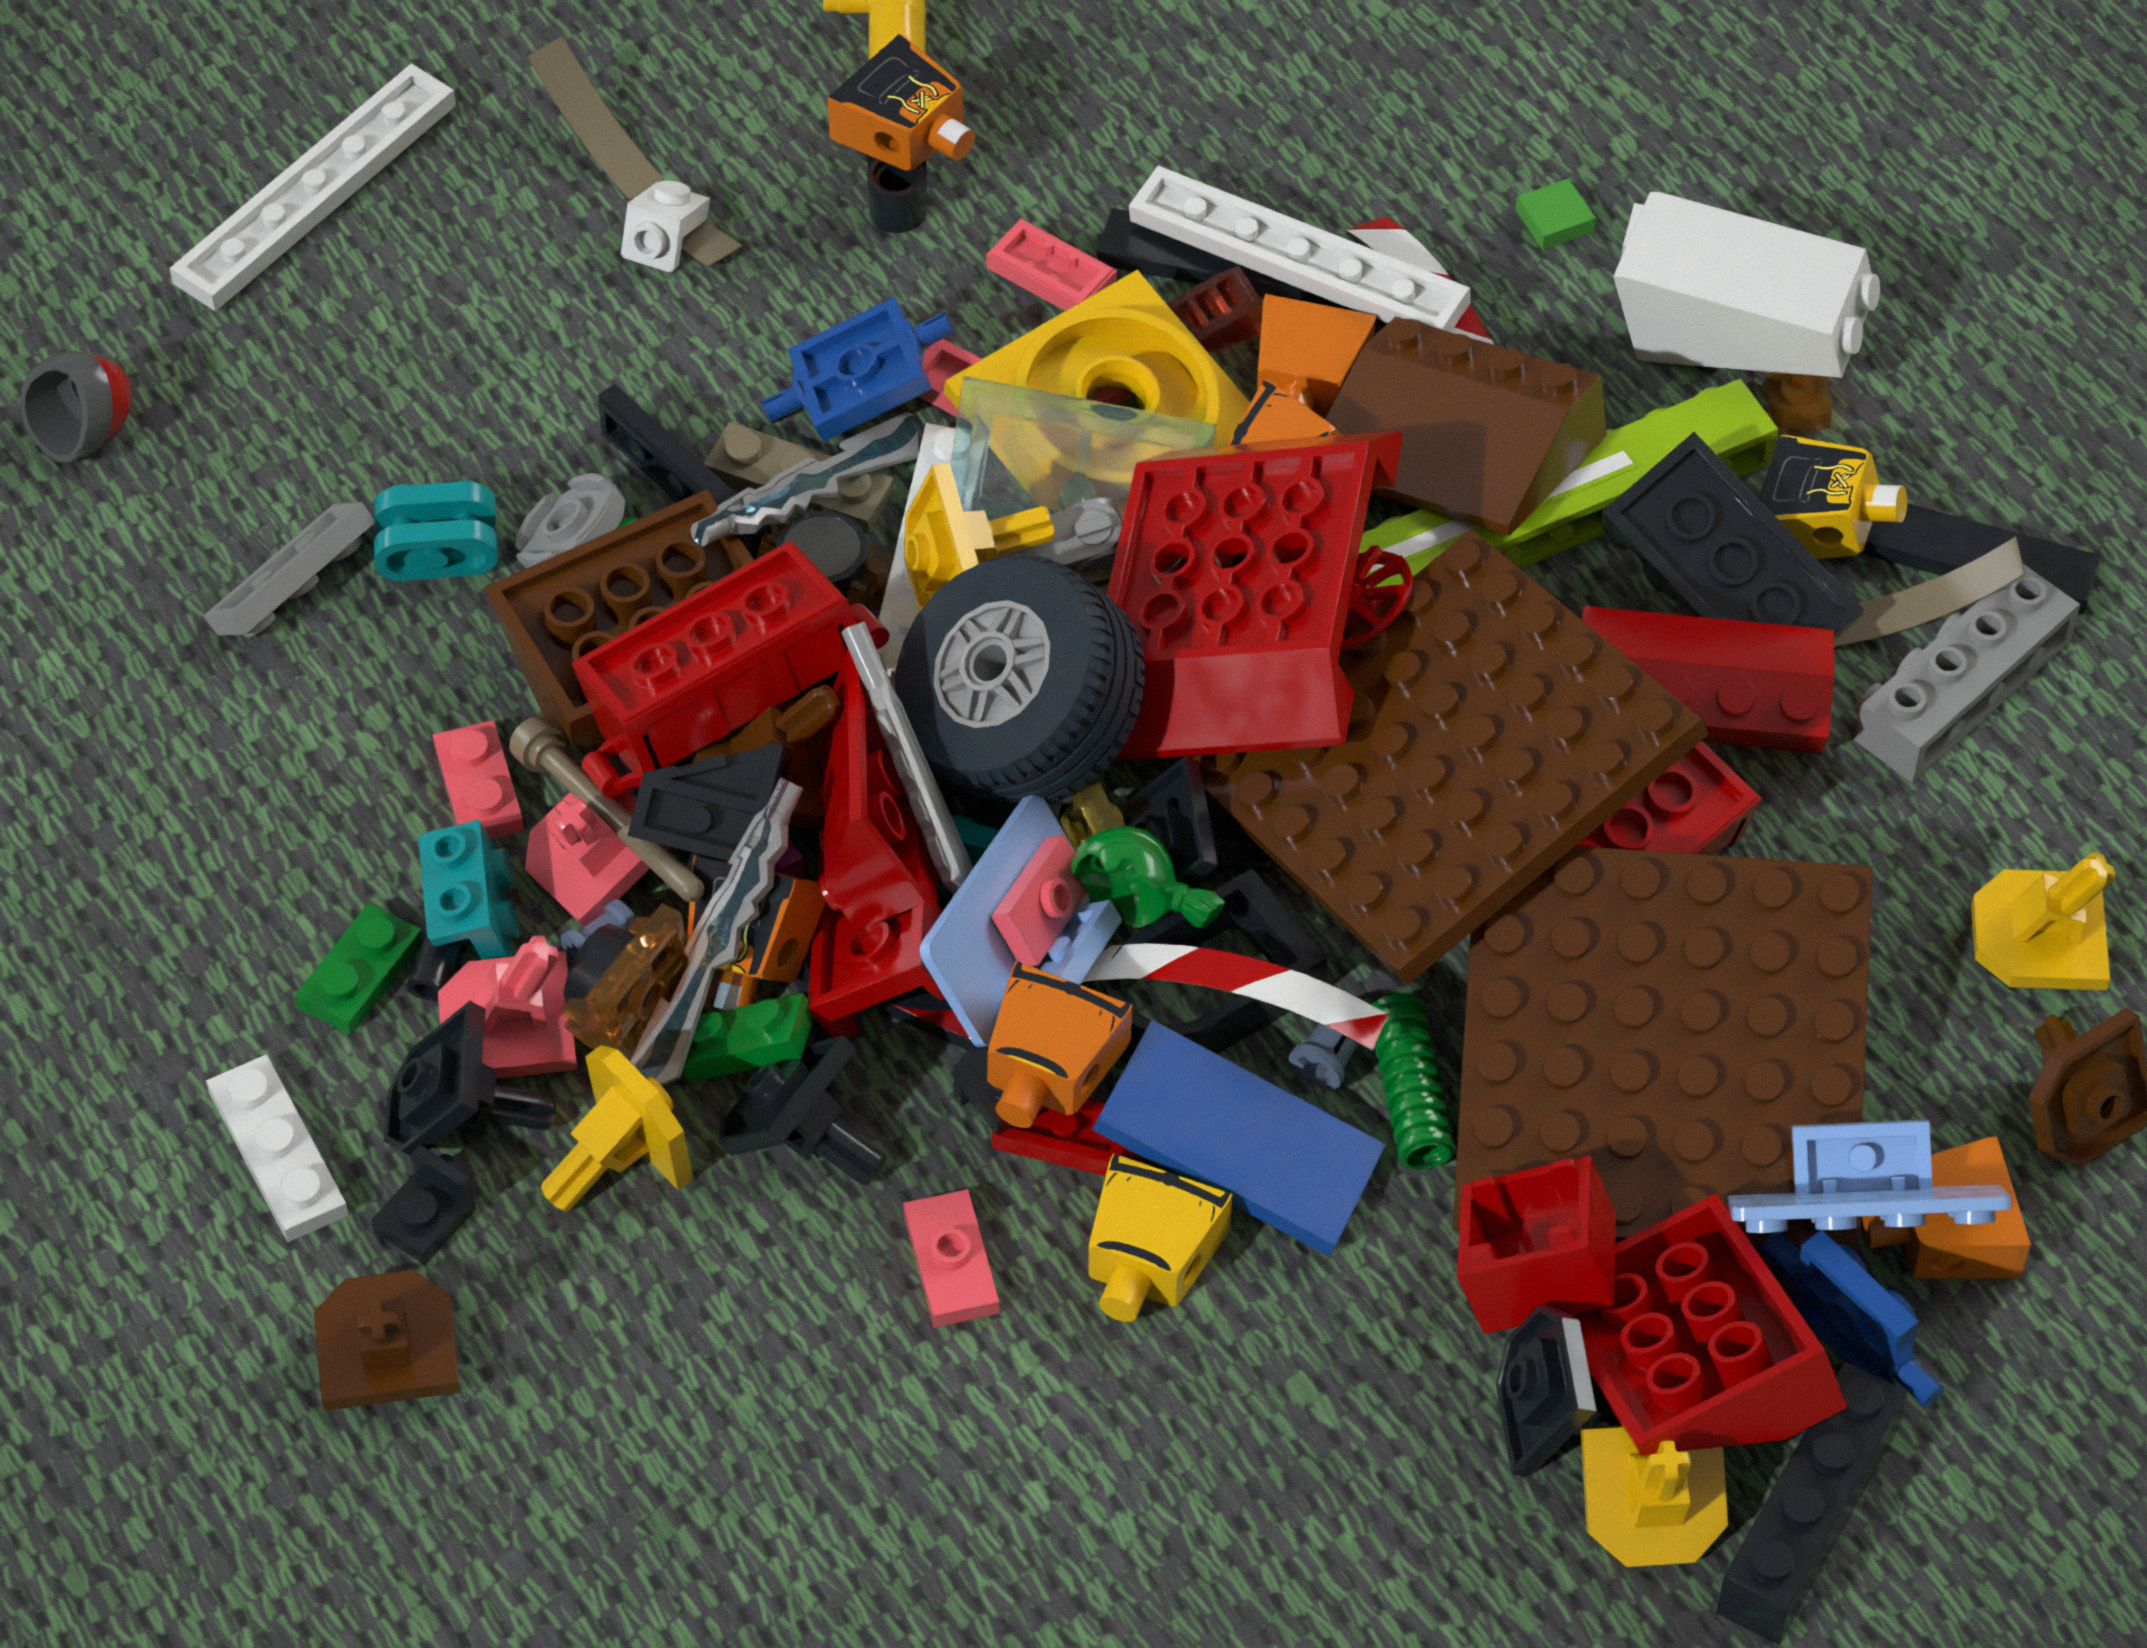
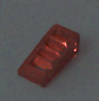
(1215, 296)

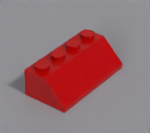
(1740, 677)
(869, 828)

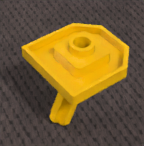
(948, 541)
(2045, 926)
(626, 1123)
(1651, 1505)

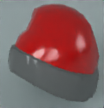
(74, 404)

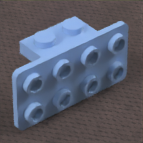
(966, 947)
(1865, 1172)

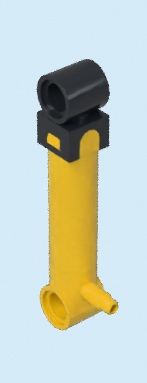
(894, 195)

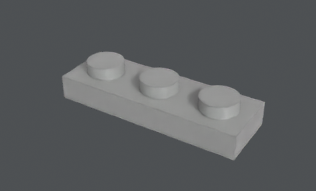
(290, 570)

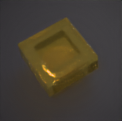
(1089, 814)

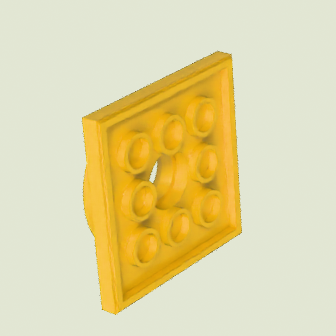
(1121, 341)

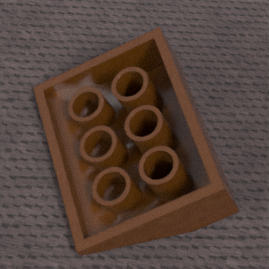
(1477, 421)
(599, 593)

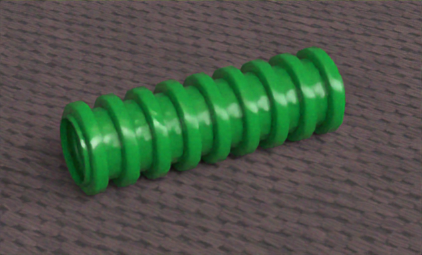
(1413, 1083)

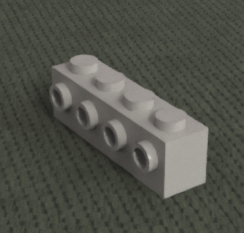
(1964, 673)

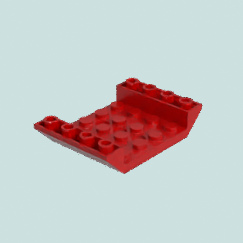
(1253, 647)

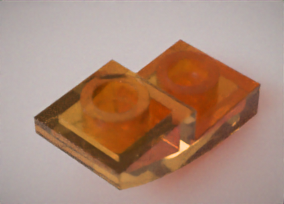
(1797, 400)

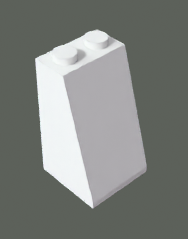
(1741, 291)

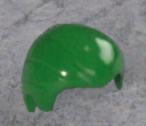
(1139, 878)

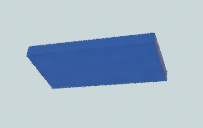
(1240, 1137)

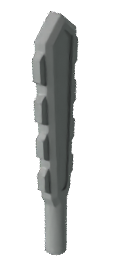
(913, 770)

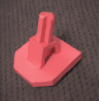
(582, 858)
(522, 1007)

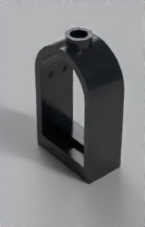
(1271, 930)

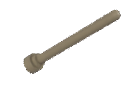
(544, 750)

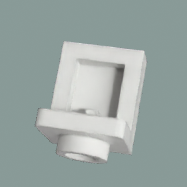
(659, 222)

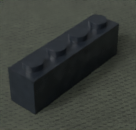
(1811, 1506)

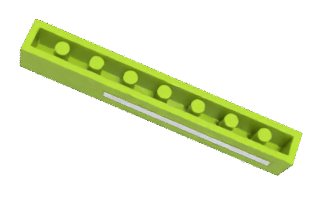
(1722, 416)

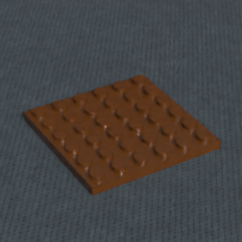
(1469, 762)
(1666, 1026)

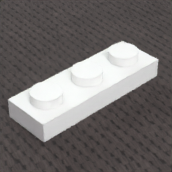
(277, 1148)

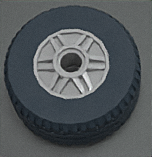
(1020, 680)

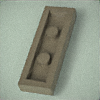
(753, 458)

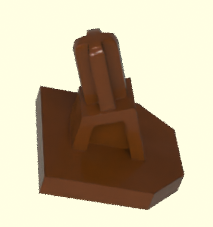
(797, 730)
(2089, 1087)
(385, 1341)

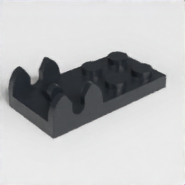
(1722, 546)

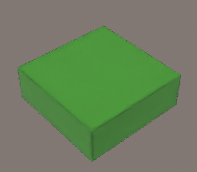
(1555, 214)

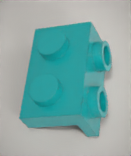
(467, 889)

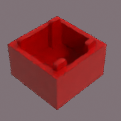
(1536, 1242)

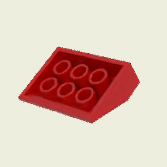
(1704, 1340)

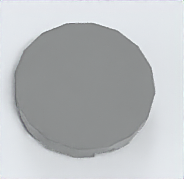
(564, 522)

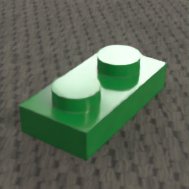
(359, 968)
(748, 1037)

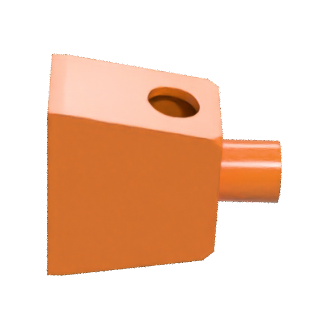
(1310, 348)
(1955, 1249)

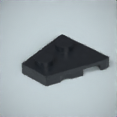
(706, 802)

